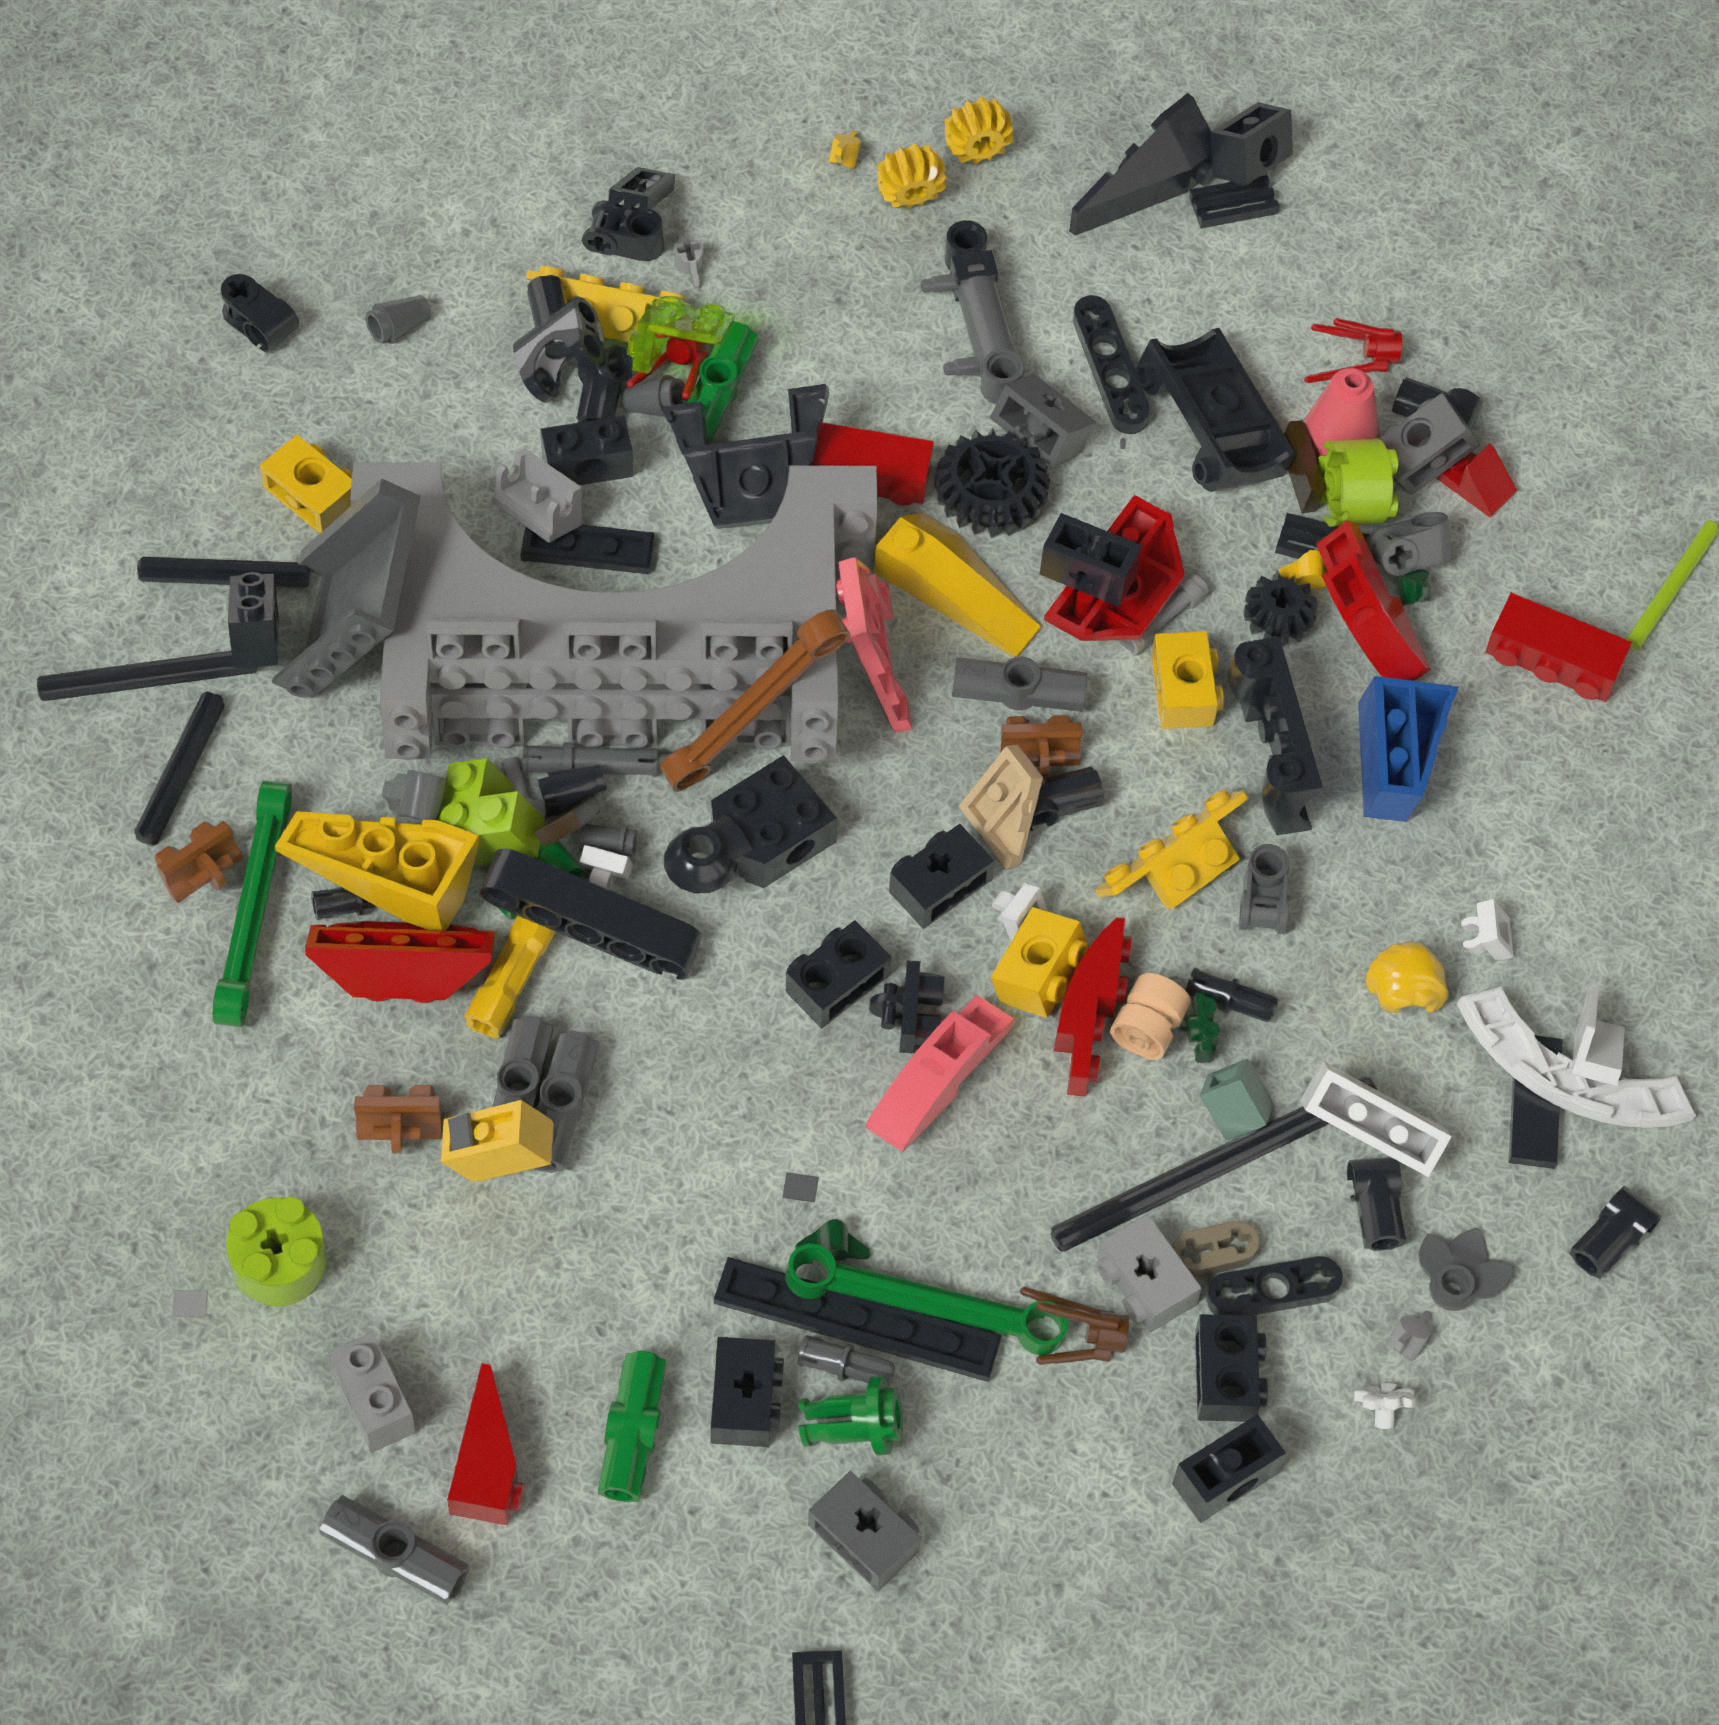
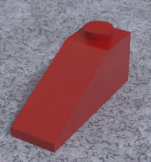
(486, 1470)

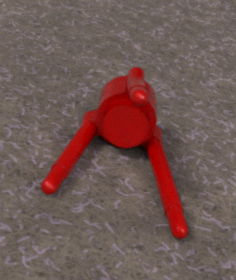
(1379, 344)
(680, 352)

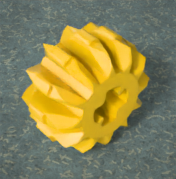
(978, 130)
(911, 176)

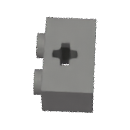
(1146, 1249)
(372, 1392)

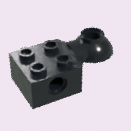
(756, 826)

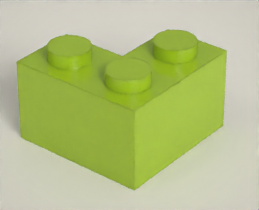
(484, 803)

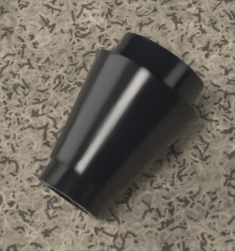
(571, 786)

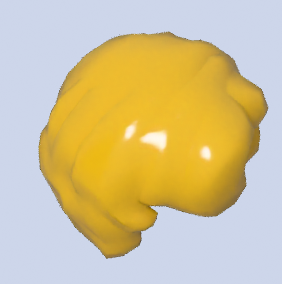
(1407, 977)

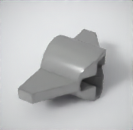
(689, 258)
(1410, 1335)

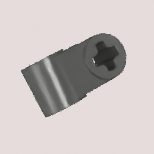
(1412, 543)
(1265, 897)

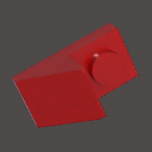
(1481, 480)

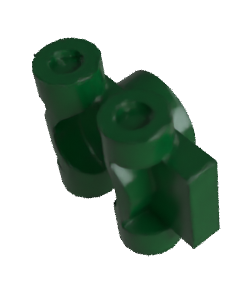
(1202, 1028)

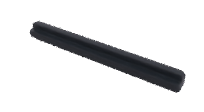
(138, 676)

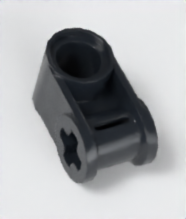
(625, 232)
(256, 312)

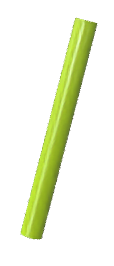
(1673, 584)

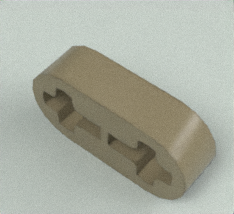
(1211, 1239)

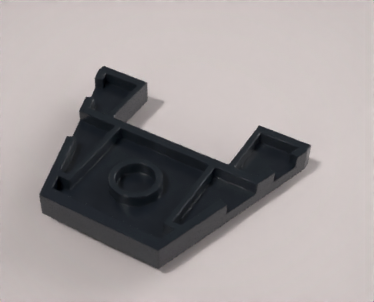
(748, 477)

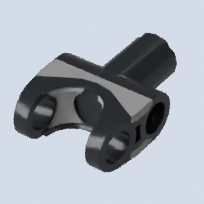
(559, 334)

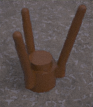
(1104, 1328)

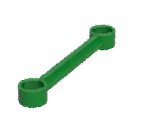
(233, 991)
(920, 1298)

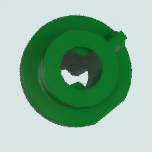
(874, 1414)

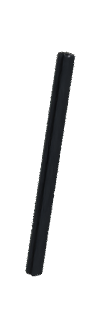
(1186, 1177)

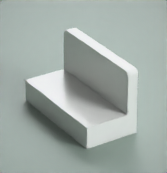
(1597, 1045)

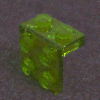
(674, 318)

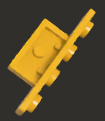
(616, 308)
(1183, 859)

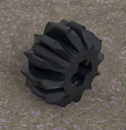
(1280, 608)

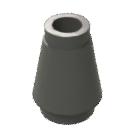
(395, 318)
(653, 395)

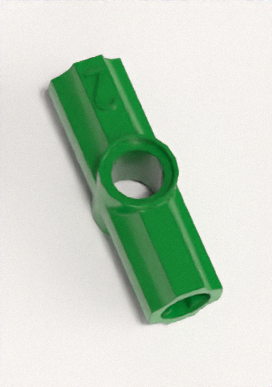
(727, 365)
(632, 1426)

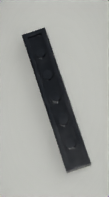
(860, 1321)

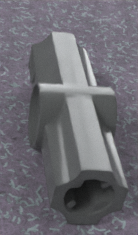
(995, 683)
(524, 1061)
(569, 1079)
(369, 1533)

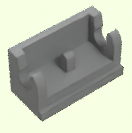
(538, 496)

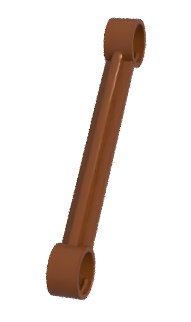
(817, 639)

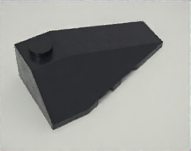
(1158, 170)

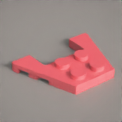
(867, 608)

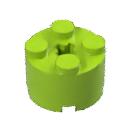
(1358, 481)
(272, 1226)

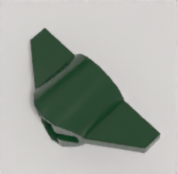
(1414, 587)
(835, 1238)

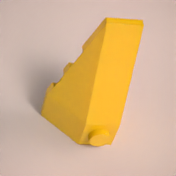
(951, 578)
(399, 867)

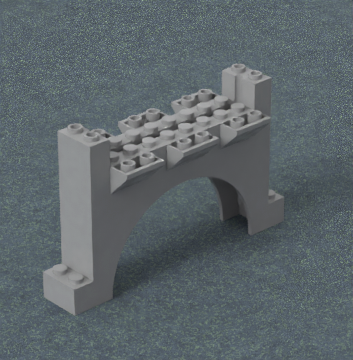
(497, 647)

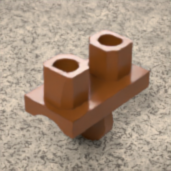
(1044, 743)
(200, 862)
(398, 1117)

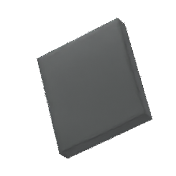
(461, 1131)
(800, 1187)

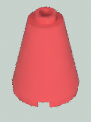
(1343, 411)

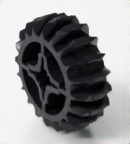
(990, 495)

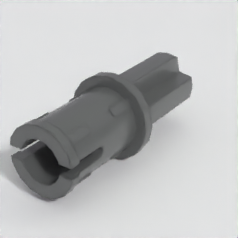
(843, 1361)

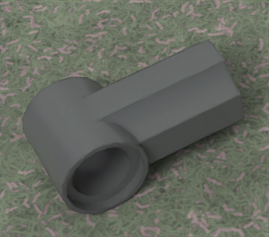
(415, 794)

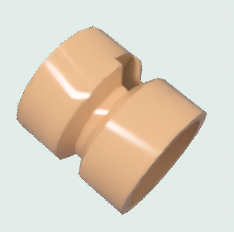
(1151, 1012)

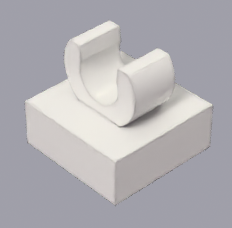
(605, 866)
(1017, 907)
(1493, 931)

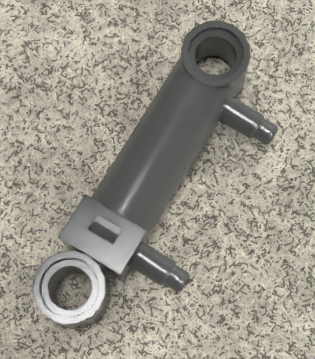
(975, 286)

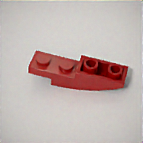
(1367, 607)
(1091, 999)

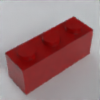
(900, 460)
(1558, 648)

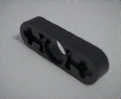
(1283, 1271)

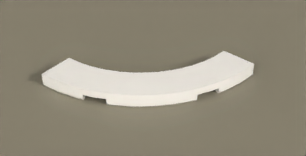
(1515, 1048)

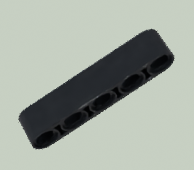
(590, 914)

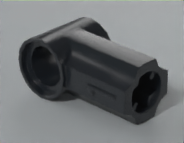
(603, 384)
(1414, 393)
(1067, 795)
(1377, 1195)
(1616, 1230)

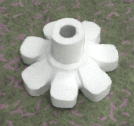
(1384, 1401)

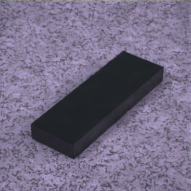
(593, 548)
(1534, 1122)

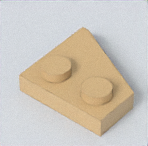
(1004, 805)

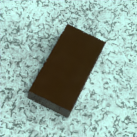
(1304, 469)
(568, 821)

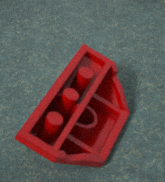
(1156, 580)
(399, 958)

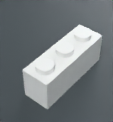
(1375, 1118)

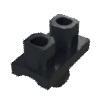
(918, 989)

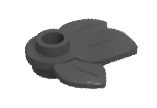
(1464, 1264)

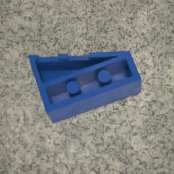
(1399, 742)

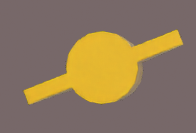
(845, 149)
(1308, 569)

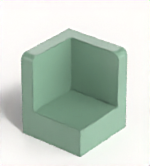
(1236, 1099)

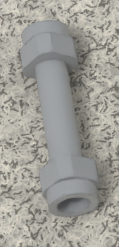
(1188, 593)

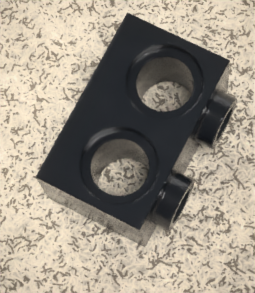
(253, 620)
(845, 980)
(1220, 1368)

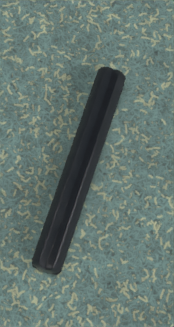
(219, 571)
(179, 768)

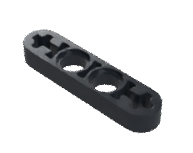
(1104, 366)

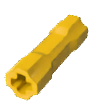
(497, 997)

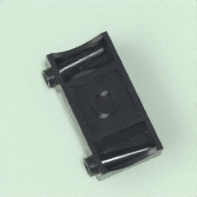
(1222, 408)
(1267, 695)

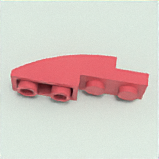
(936, 1070)

